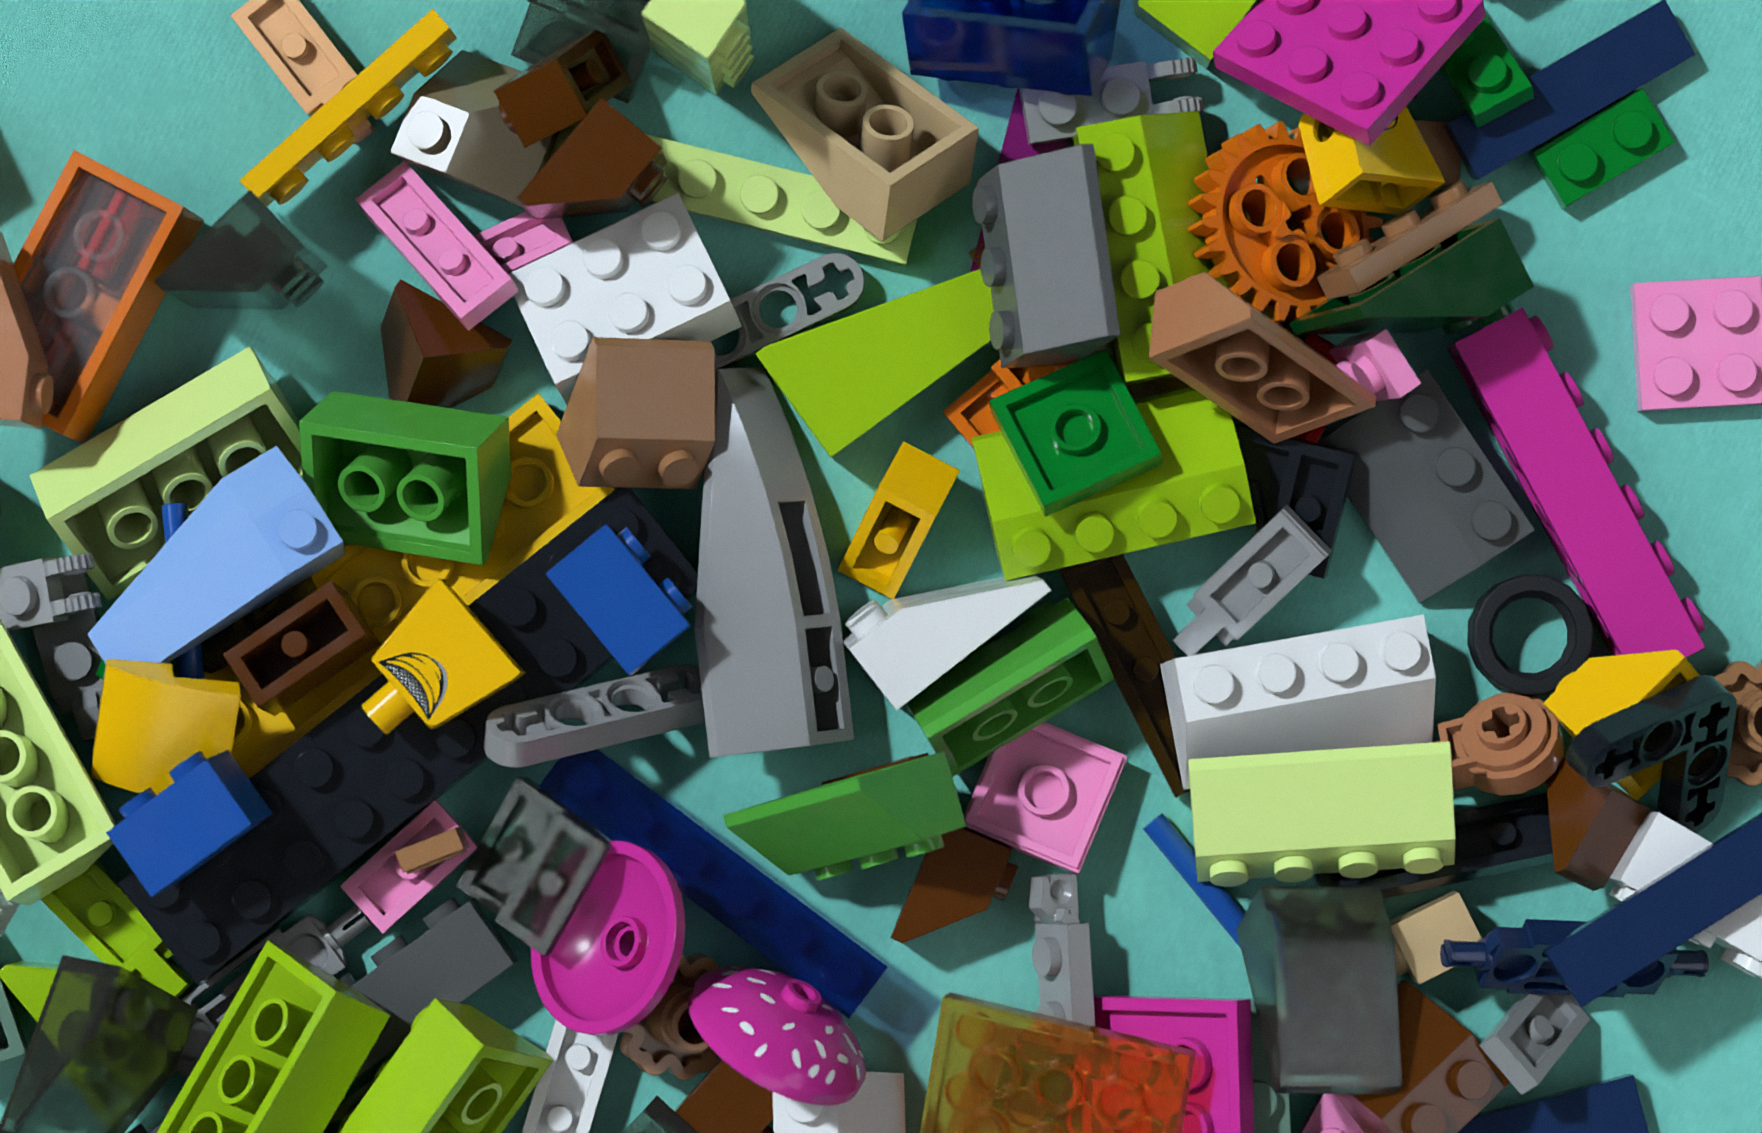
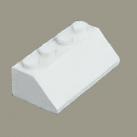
(1304, 693)

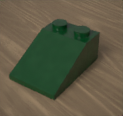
(1446, 287)

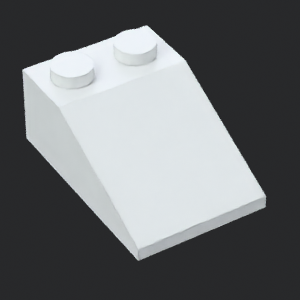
(928, 633)

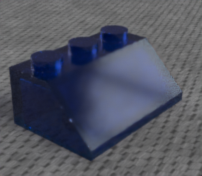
(1013, 42)

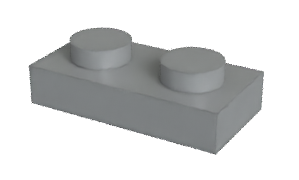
(1533, 1037)

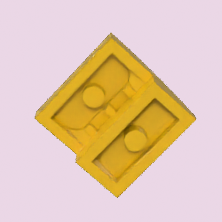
(158, 721)

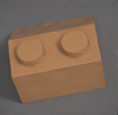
(641, 414)

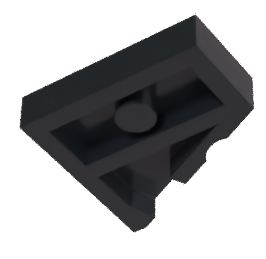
(1298, 474)

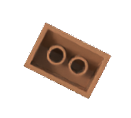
(1248, 361)

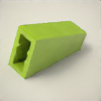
(877, 360)

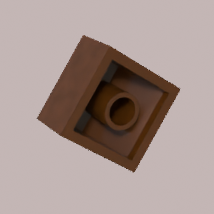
(597, 169)
(1442, 1074)

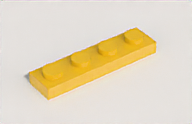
(370, 93)

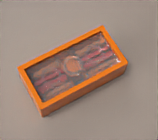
(93, 282)

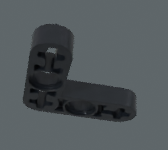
(1689, 733)

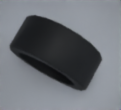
(1529, 586)

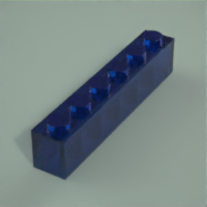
(718, 877)

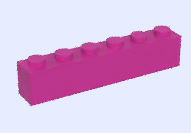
(1573, 489)

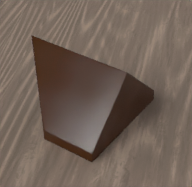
(432, 353)

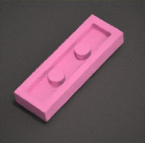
(436, 245)

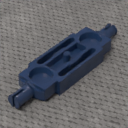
(1516, 961)

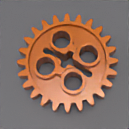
(1282, 224)

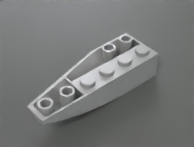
(764, 585)

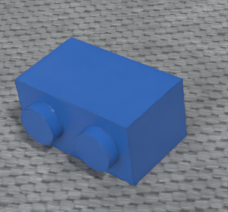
(621, 598)
(188, 821)

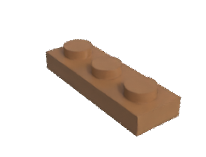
(1408, 237)

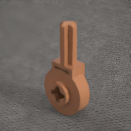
(1504, 744)

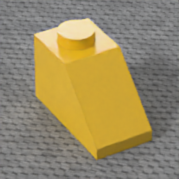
(898, 520)

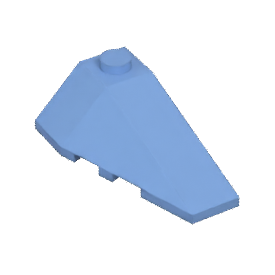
(229, 557)

